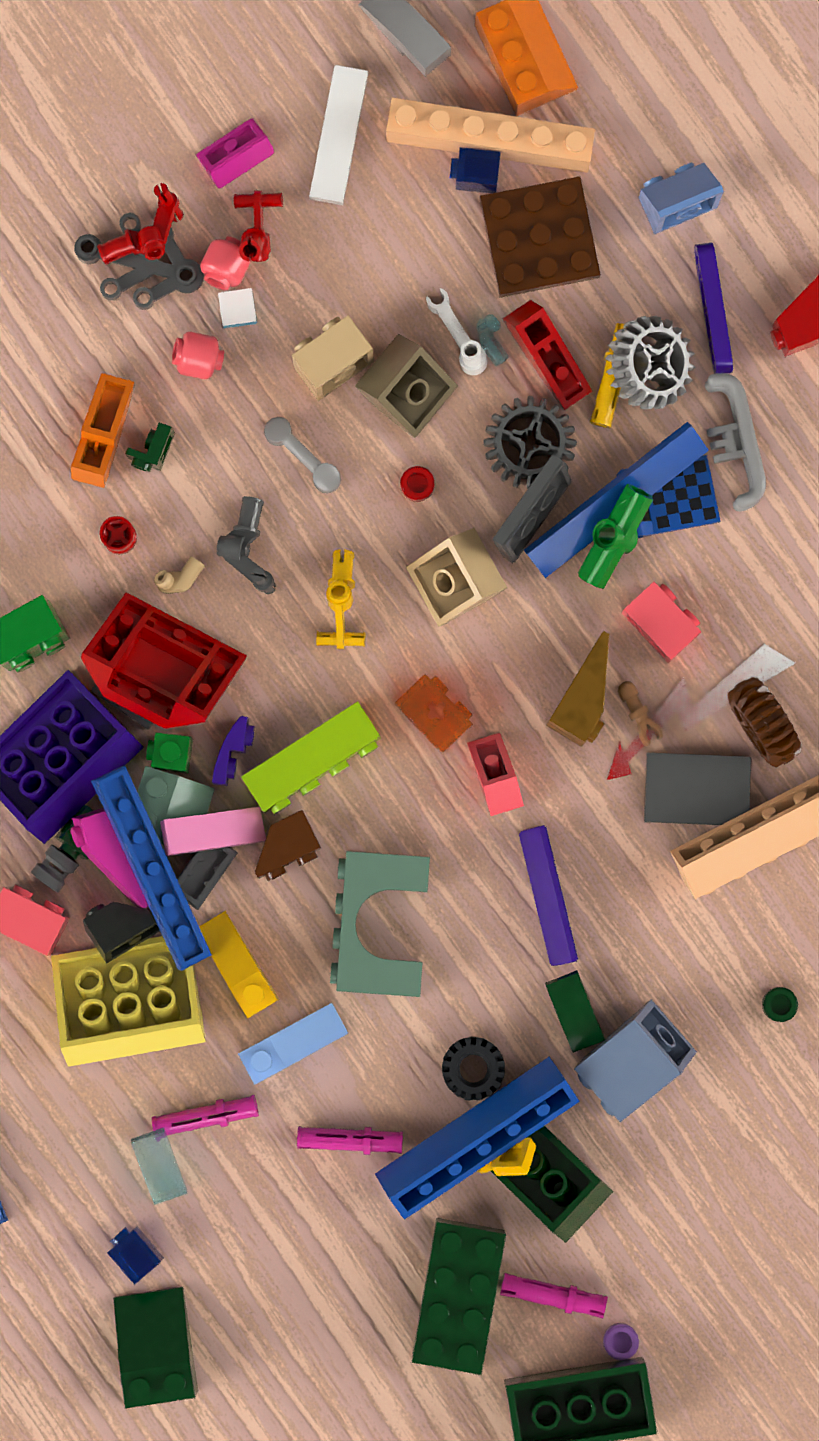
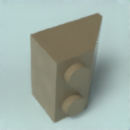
(406, 385)

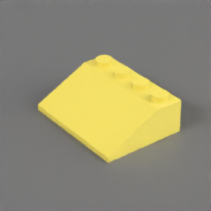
(124, 1005)

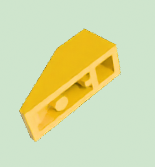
(238, 965)

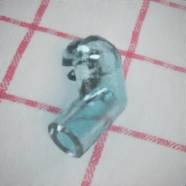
(488, 340)

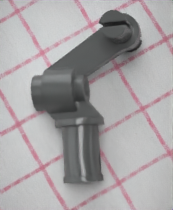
(236, 545)

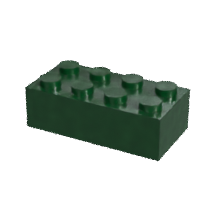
(458, 1296)
(583, 1403)

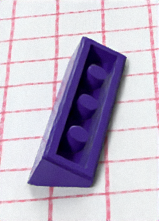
(548, 896)

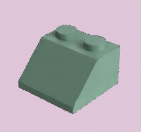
(172, 797)

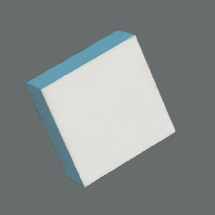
(237, 308)

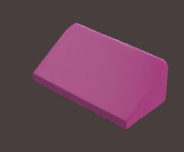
(235, 153)

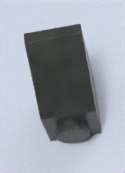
(118, 928)

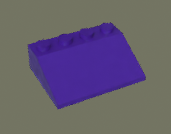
(57, 753)

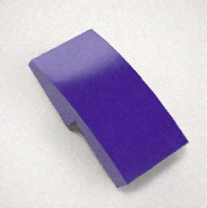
(236, 741)

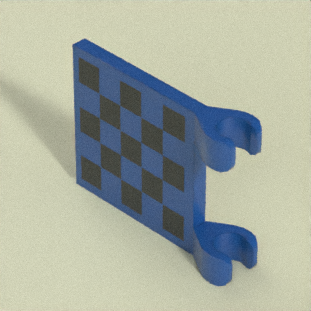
(682, 502)

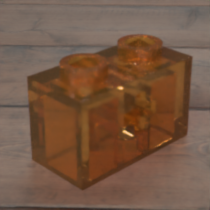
(439, 732)

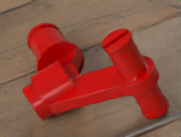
(149, 240)
(254, 241)

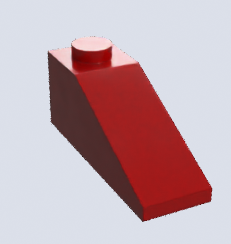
(547, 353)

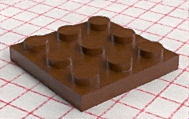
(540, 236)

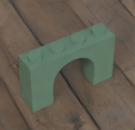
(356, 967)

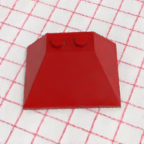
(159, 665)

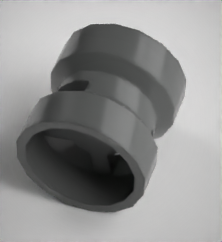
(50, 875)

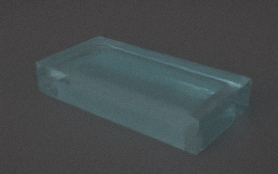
(159, 1166)

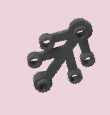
(145, 268)

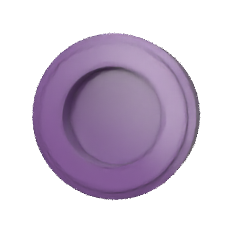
(621, 1341)

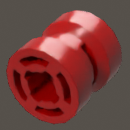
(113, 531)

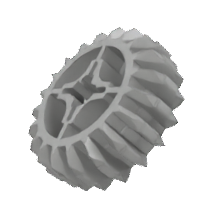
(636, 362)

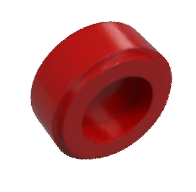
(417, 483)

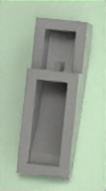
(408, 32)

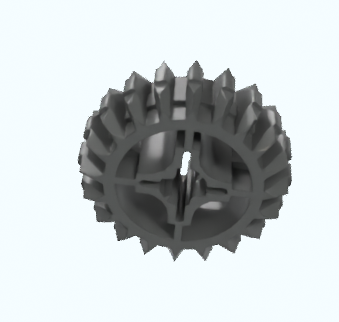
(514, 438)

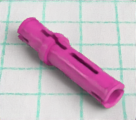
(245, 1108)
(350, 1140)
(557, 1296)

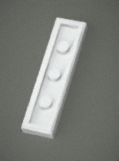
(338, 135)

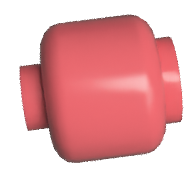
(223, 264)
(197, 355)

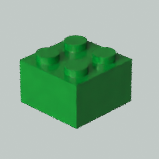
(29, 633)

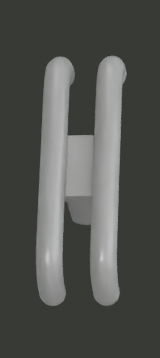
(738, 438)

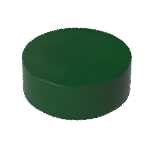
(780, 1004)

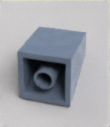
(635, 1061)

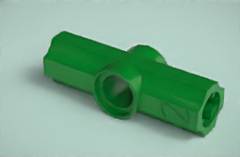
(615, 536)

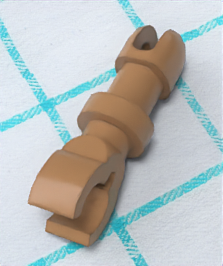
(628, 694)

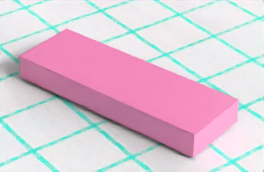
(212, 831)

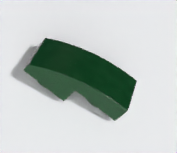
(575, 1011)

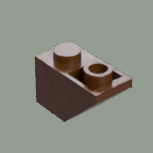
(287, 842)

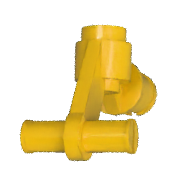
(340, 600)

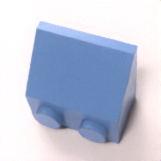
(680, 197)

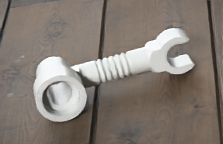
(470, 364)

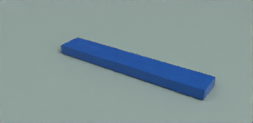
(647, 473)
(151, 867)

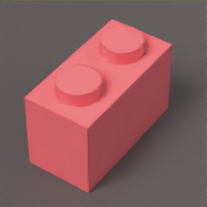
(662, 621)
(30, 921)

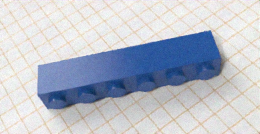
(476, 1138)

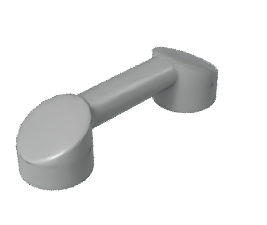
(325, 475)

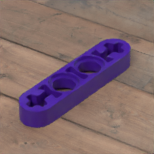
(713, 308)

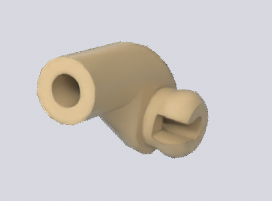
(179, 580)

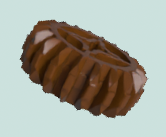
(764, 722)

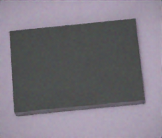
(532, 509)
(696, 788)

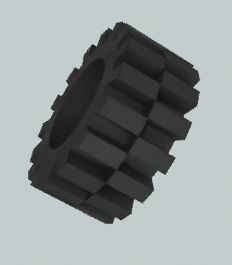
(482, 1088)

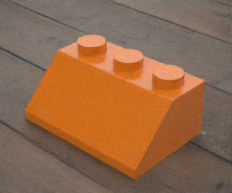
(524, 53)

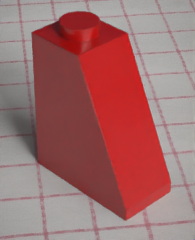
(799, 323)

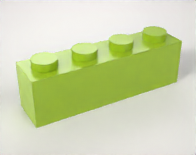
(312, 757)

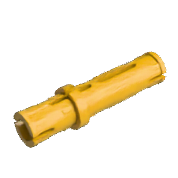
(607, 395)

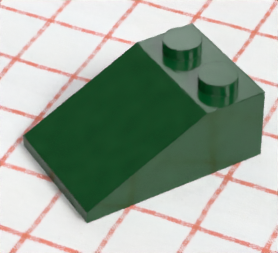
(558, 1186)
(154, 1348)

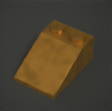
(583, 702)

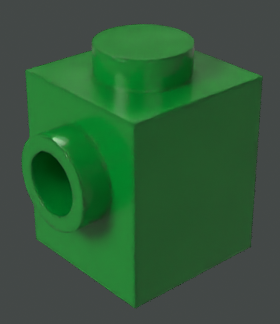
(170, 752)

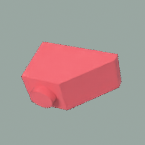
(495, 774)

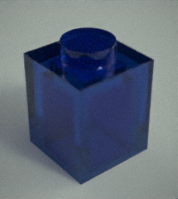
(476, 170)
(134, 1254)

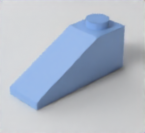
(293, 1043)

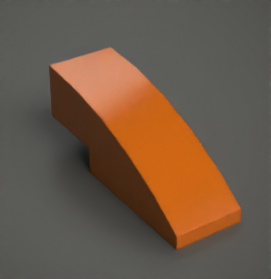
(102, 430)

